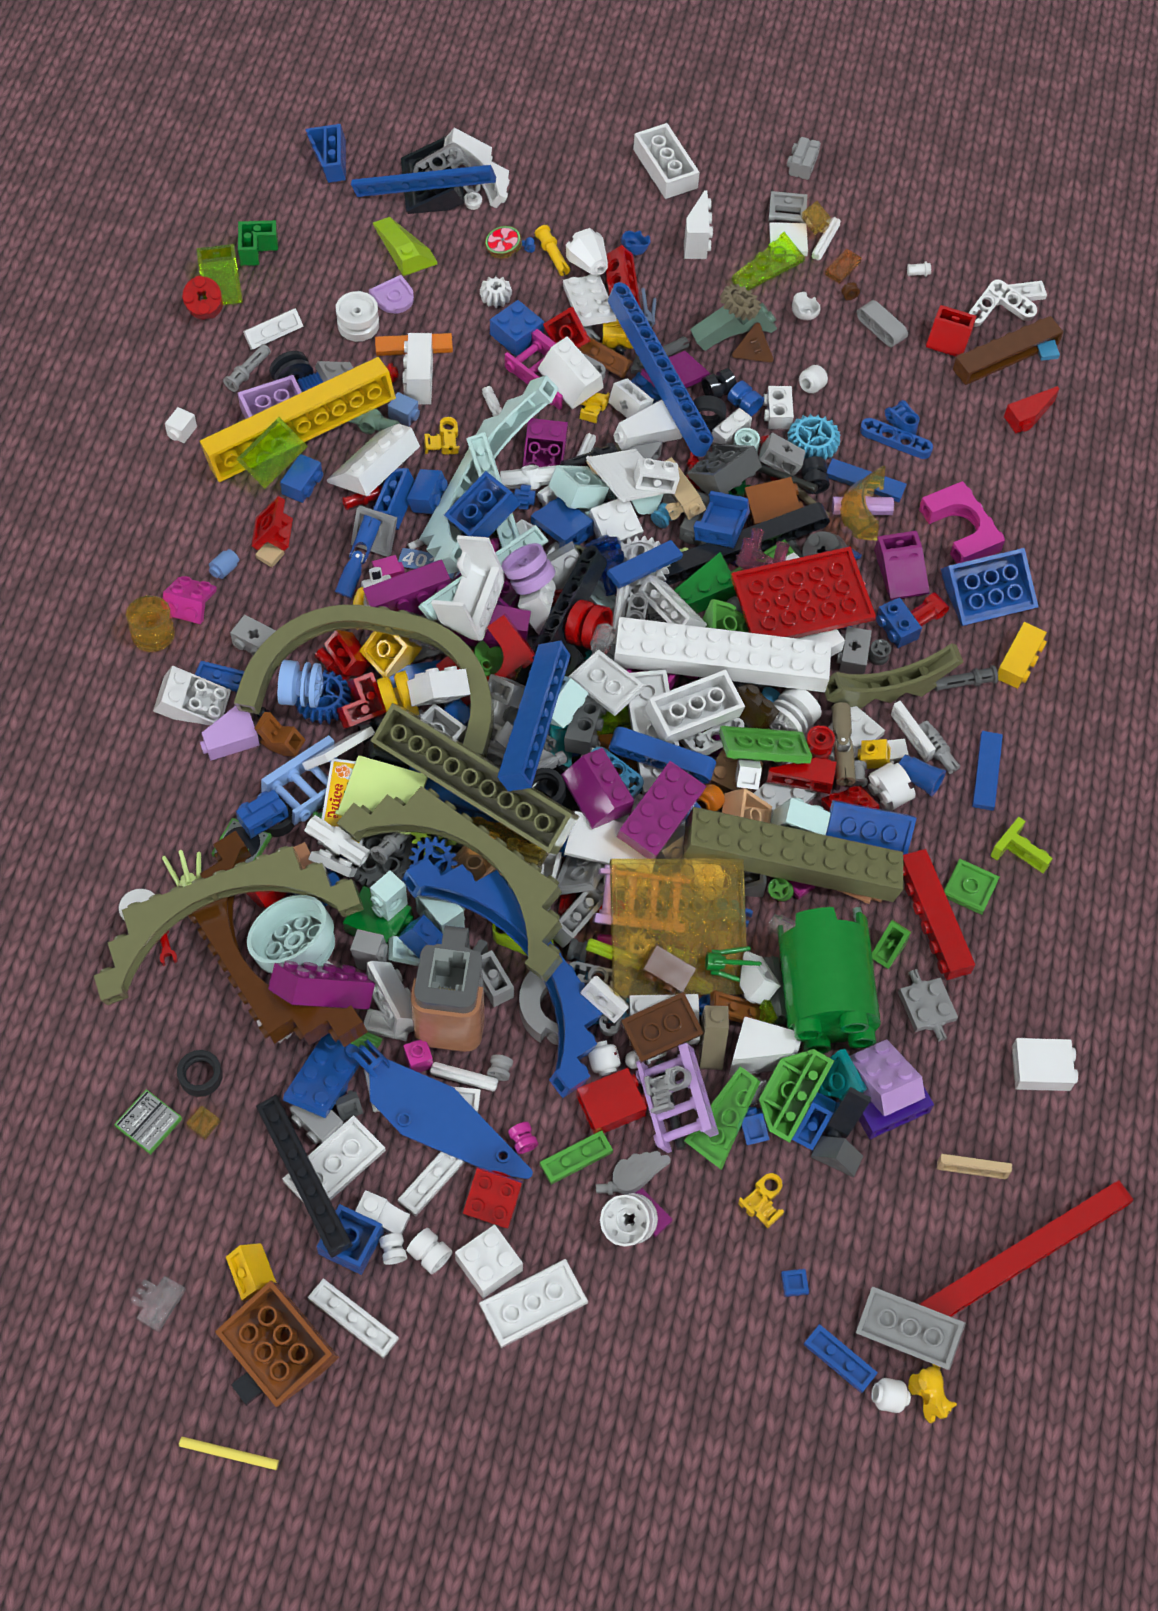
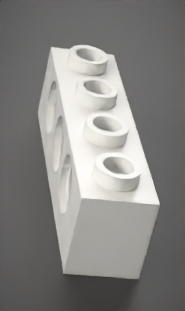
(669, 603)

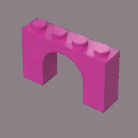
(959, 501)

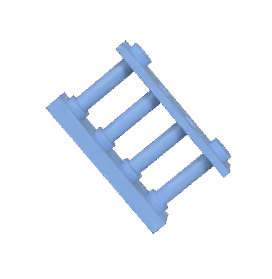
(291, 773)

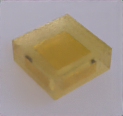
(203, 1122)

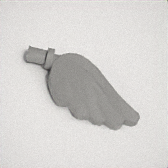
(634, 1173)

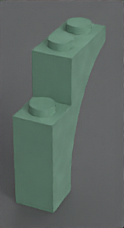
(724, 325)

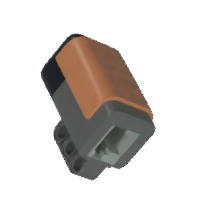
(449, 993)

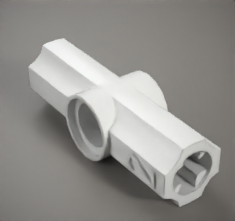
(527, 475)
(337, 841)

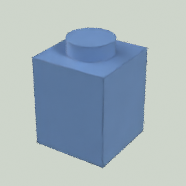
(403, 409)

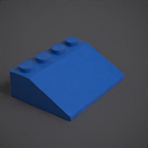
(990, 586)

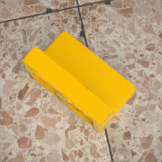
(249, 1269)

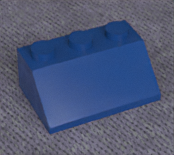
(482, 507)

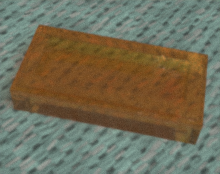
(843, 266)

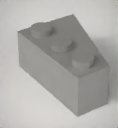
(563, 561)

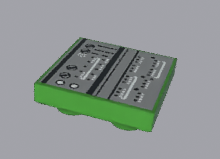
(148, 1122)

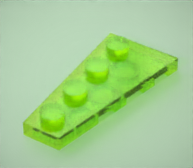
(774, 260)

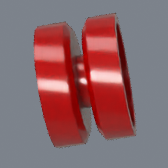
(583, 621)

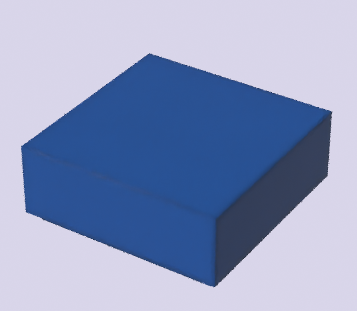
(795, 1282)

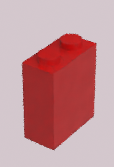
(612, 1101)

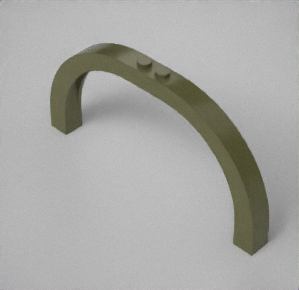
(383, 620)

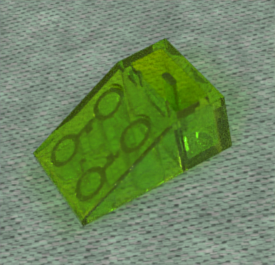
(221, 266)

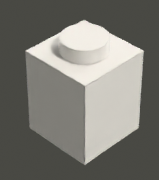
(180, 425)

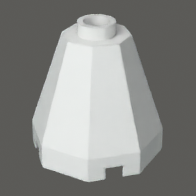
(588, 252)

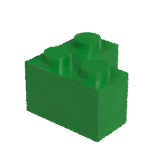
(256, 237)

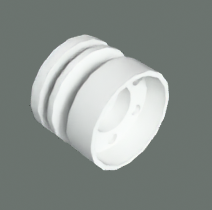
(797, 711)
(615, 1219)

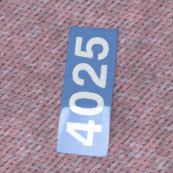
(415, 558)

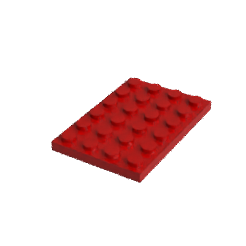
(804, 595)

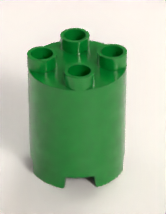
(829, 980)

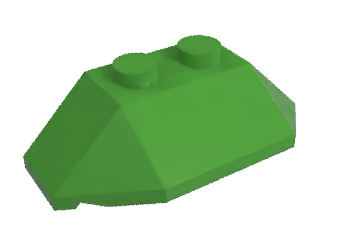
(792, 1091)

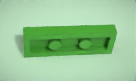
(576, 1157)

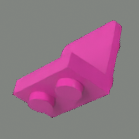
(188, 598)

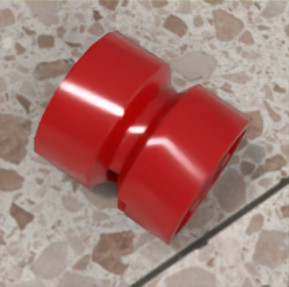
(820, 741)

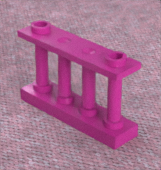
(514, 365)

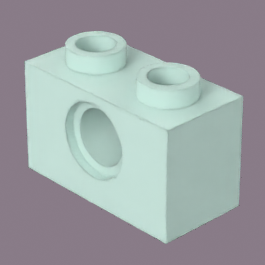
(388, 896)

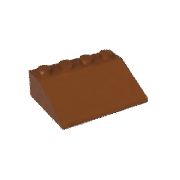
(276, 1344)

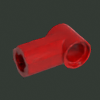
(931, 608)

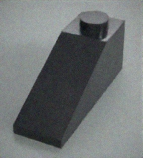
(847, 1113)

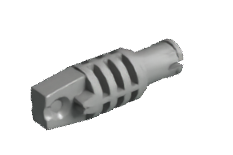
(942, 749)

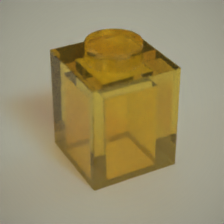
(816, 218)

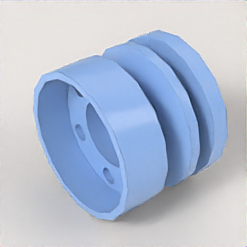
(296, 683)

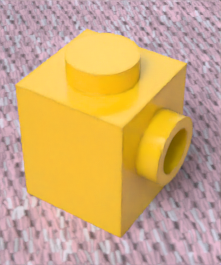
(875, 753)

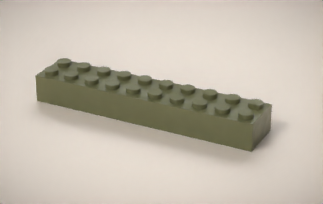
(473, 779)
(795, 854)

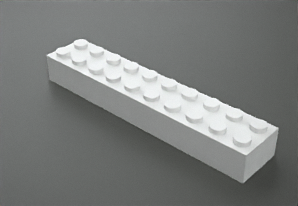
(710, 650)

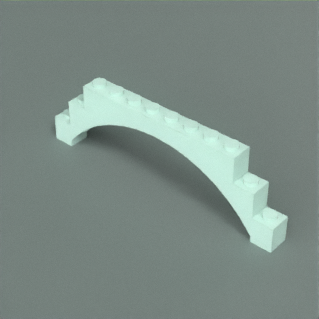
(439, 532)

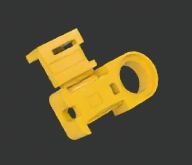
(593, 408)
(445, 439)
(763, 1203)

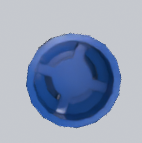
(745, 398)

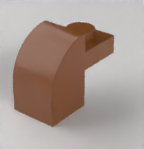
(279, 738)

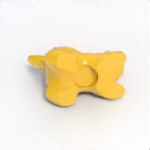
(930, 1387)

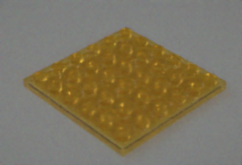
(684, 910)

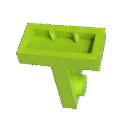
(1021, 847)

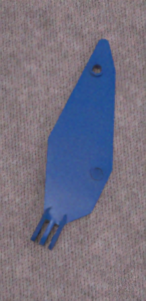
(435, 1115)

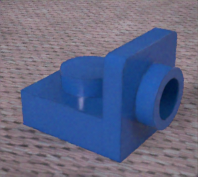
(754, 1126)

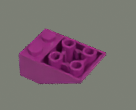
(545, 442)
(902, 564)

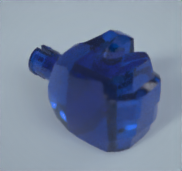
(611, 550)

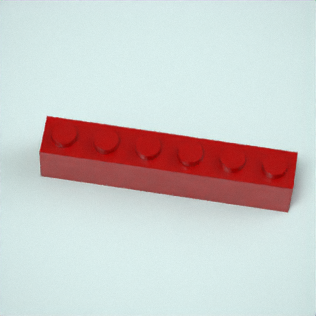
(936, 916)

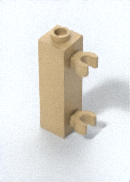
(686, 499)

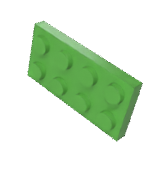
(765, 744)

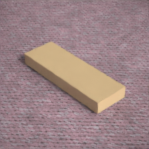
(974, 1166)

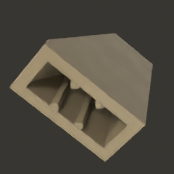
(713, 1041)

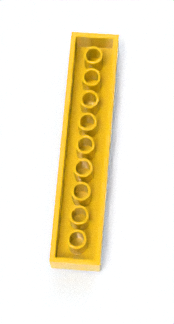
(306, 414)

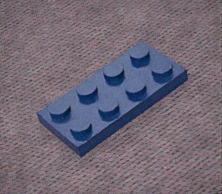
(871, 826)
(323, 1077)

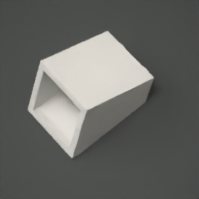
(762, 1046)

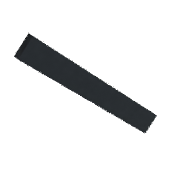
(304, 1176)

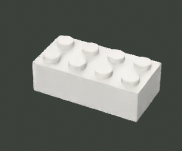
(666, 160)
(694, 707)

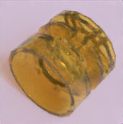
(150, 623)

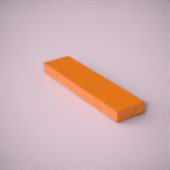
(395, 344)

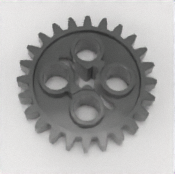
(399, 860)

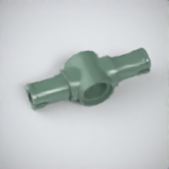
(373, 421)

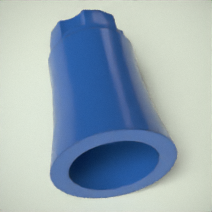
(923, 774)

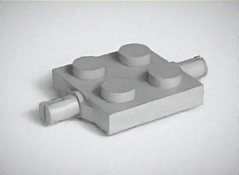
(927, 1005)

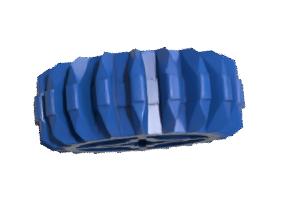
(328, 701)

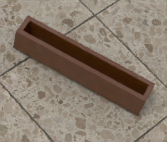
(1005, 350)

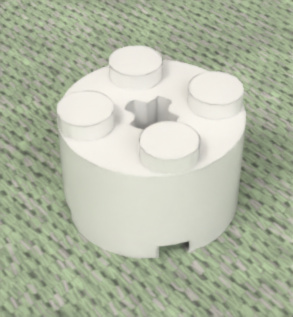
(891, 786)

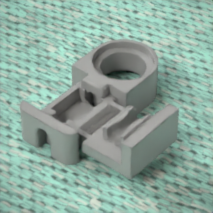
(661, 1086)

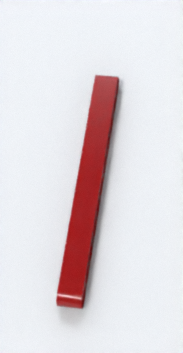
(1030, 1250)

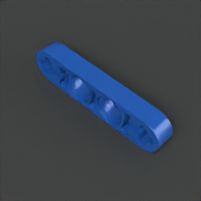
(897, 435)

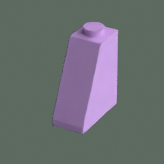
(229, 735)

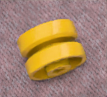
(397, 695)

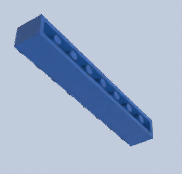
(534, 716)

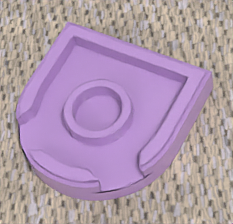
(393, 295)

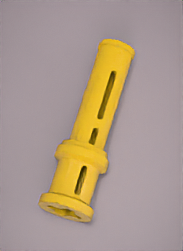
(549, 244)

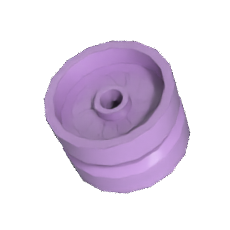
(528, 568)

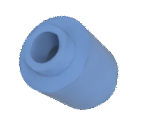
(223, 564)

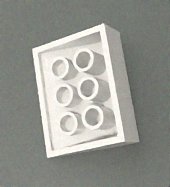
(376, 460)

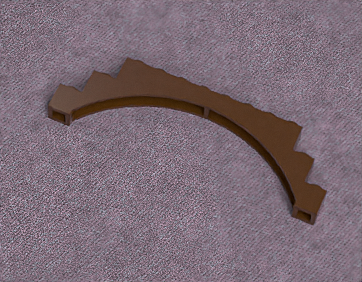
(276, 1015)

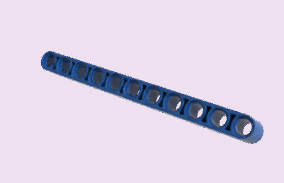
(660, 370)

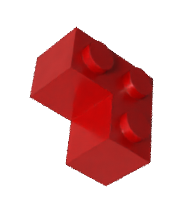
(367, 701)

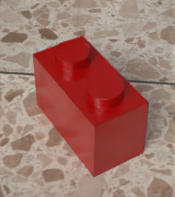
(346, 653)

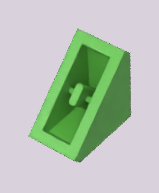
(891, 944)

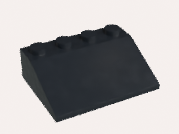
(433, 199)

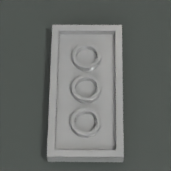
(911, 1328)

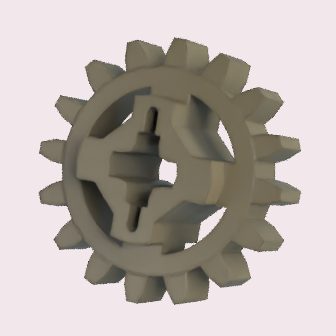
(740, 302)

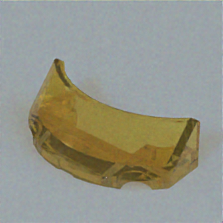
(854, 507)

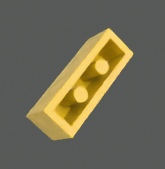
(1022, 655)

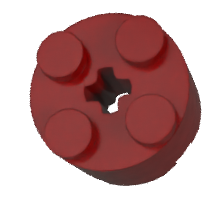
(203, 308)

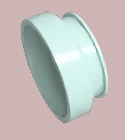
(293, 931)

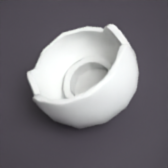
(804, 307)

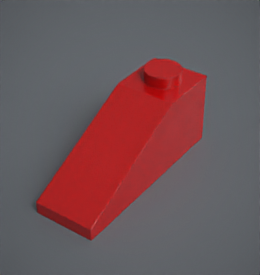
(1026, 412)
(816, 776)

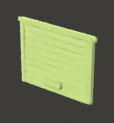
(374, 780)

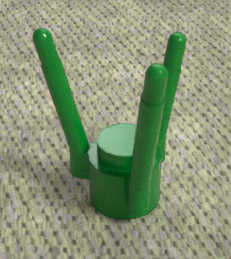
(715, 961)

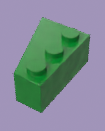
(708, 583)

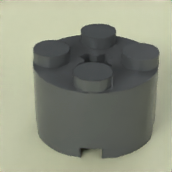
(822, 541)

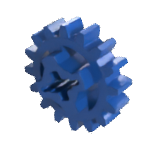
(431, 851)

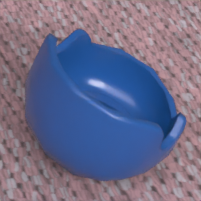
(635, 242)

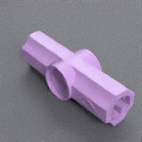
(876, 505)

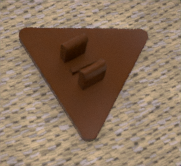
(754, 346)

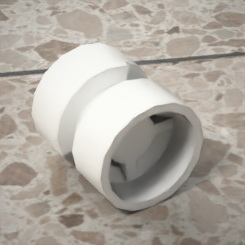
(427, 1249)

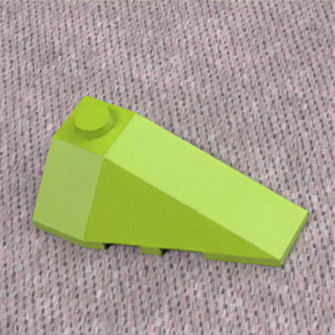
(404, 248)

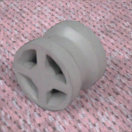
(500, 1067)

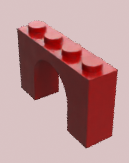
(514, 648)

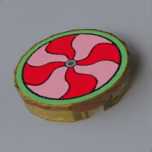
(503, 241)

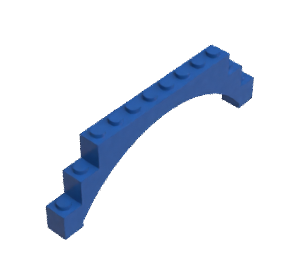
(498, 903)

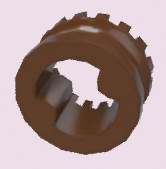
(846, 291)

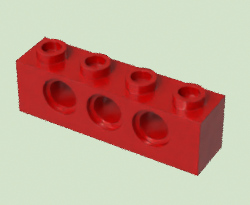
(622, 269)

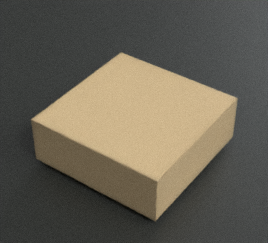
(269, 554)

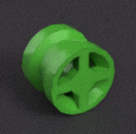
(776, 889)

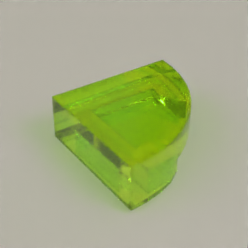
(767, 1012)

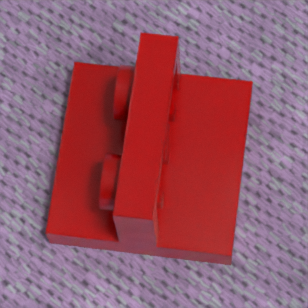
(272, 526)

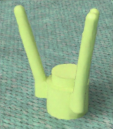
(187, 878)

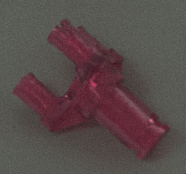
(752, 555)

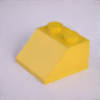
(389, 652)

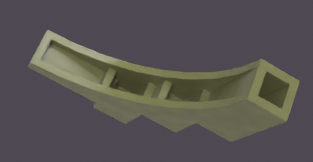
(890, 685)

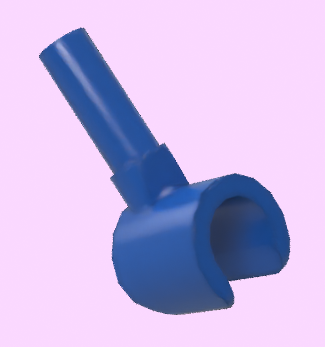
(529, 244)

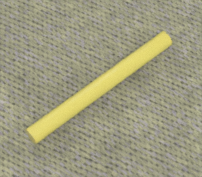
(229, 1453)

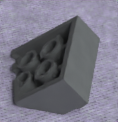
(725, 467)

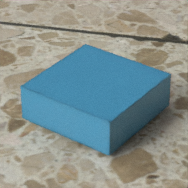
(1048, 350)

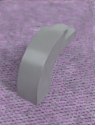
(535, 1022)

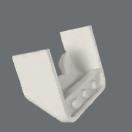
(477, 590)

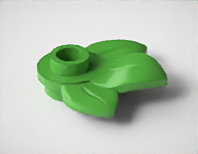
(490, 658)

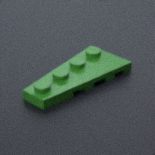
(729, 1112)

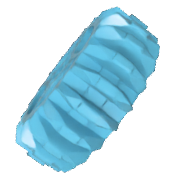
(815, 436)

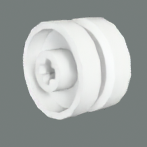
(357, 316)

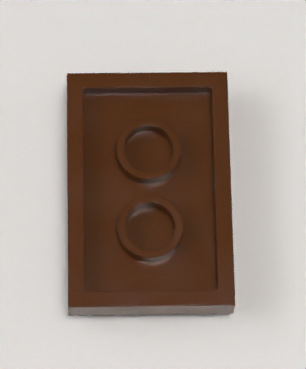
(662, 1027)

